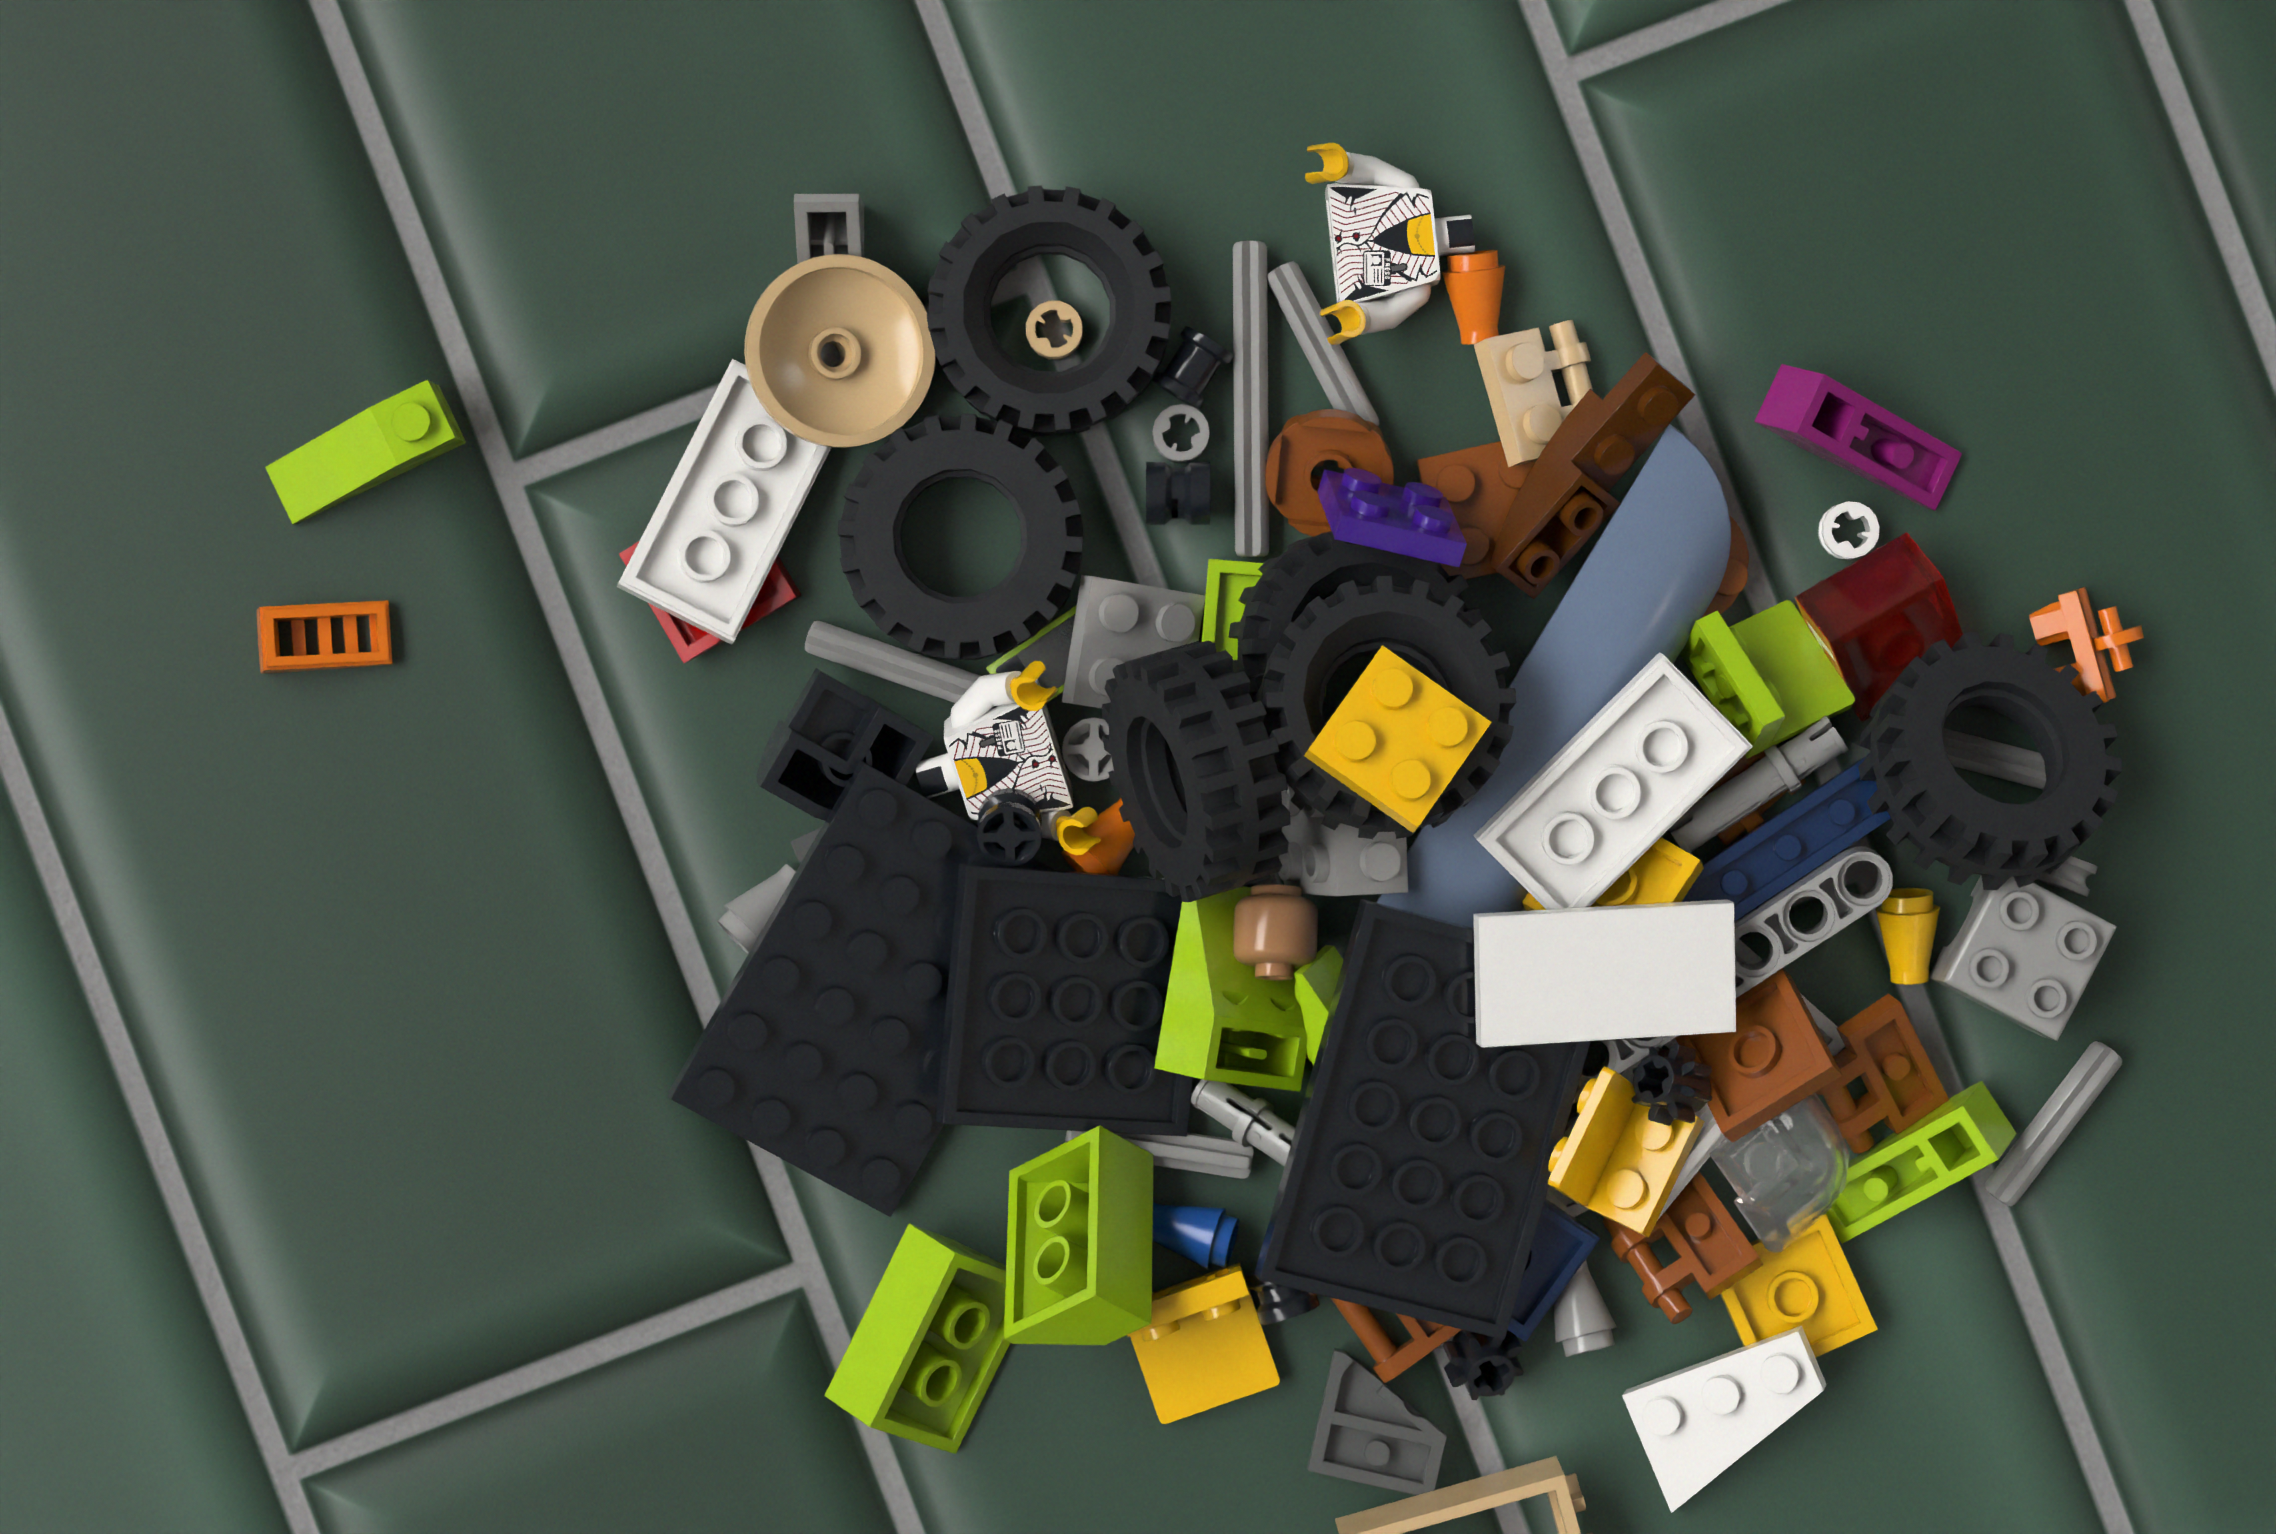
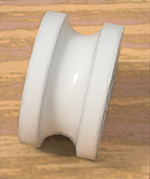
(1844, 549)

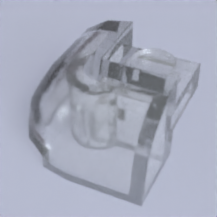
(1786, 1171)

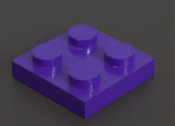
(1391, 517)

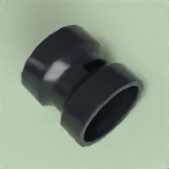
(1177, 493)

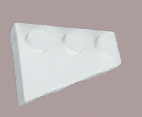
(1720, 1409)

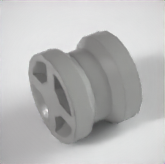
(1085, 751)

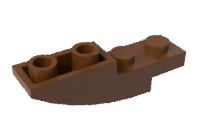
(1571, 480)

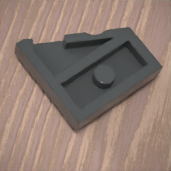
(1373, 1433)

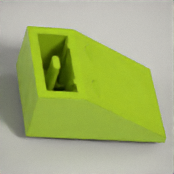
(1221, 1017)

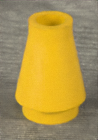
(1908, 933)

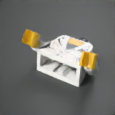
(1382, 241)
(1005, 740)

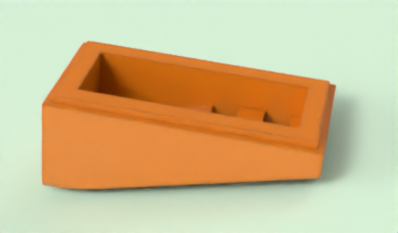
(323, 613)

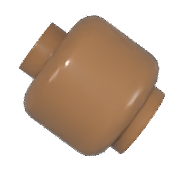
(1275, 931)

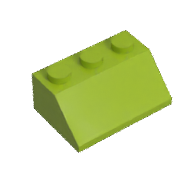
(1080, 1243)
(926, 1342)

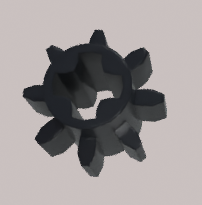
(1672, 1084)
(1483, 1362)

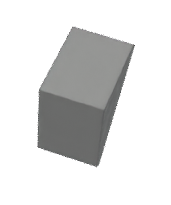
(828, 225)

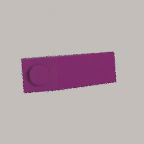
(1857, 435)

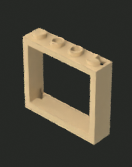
(1473, 1497)

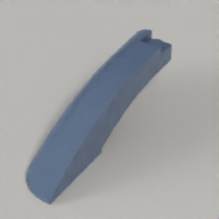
(1626, 605)

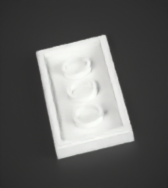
(724, 513)
(1613, 789)
(1604, 973)

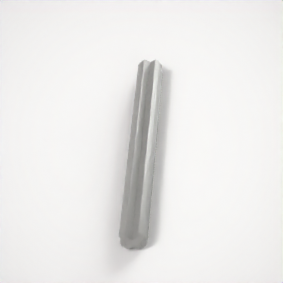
(1250, 398)

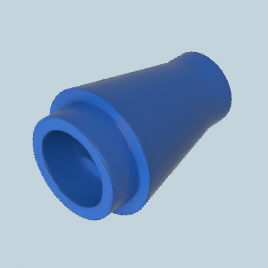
(1196, 1233)

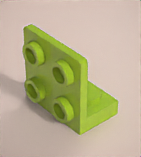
(1766, 674)

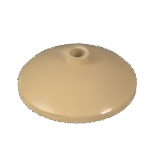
(880, 341)

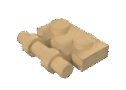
(1523, 388)

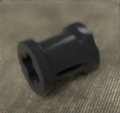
(1192, 367)

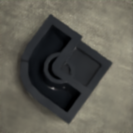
(826, 739)

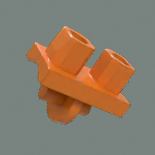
(2074, 619)

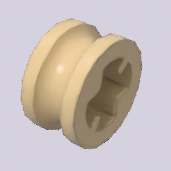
(1066, 314)

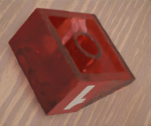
(1880, 617)

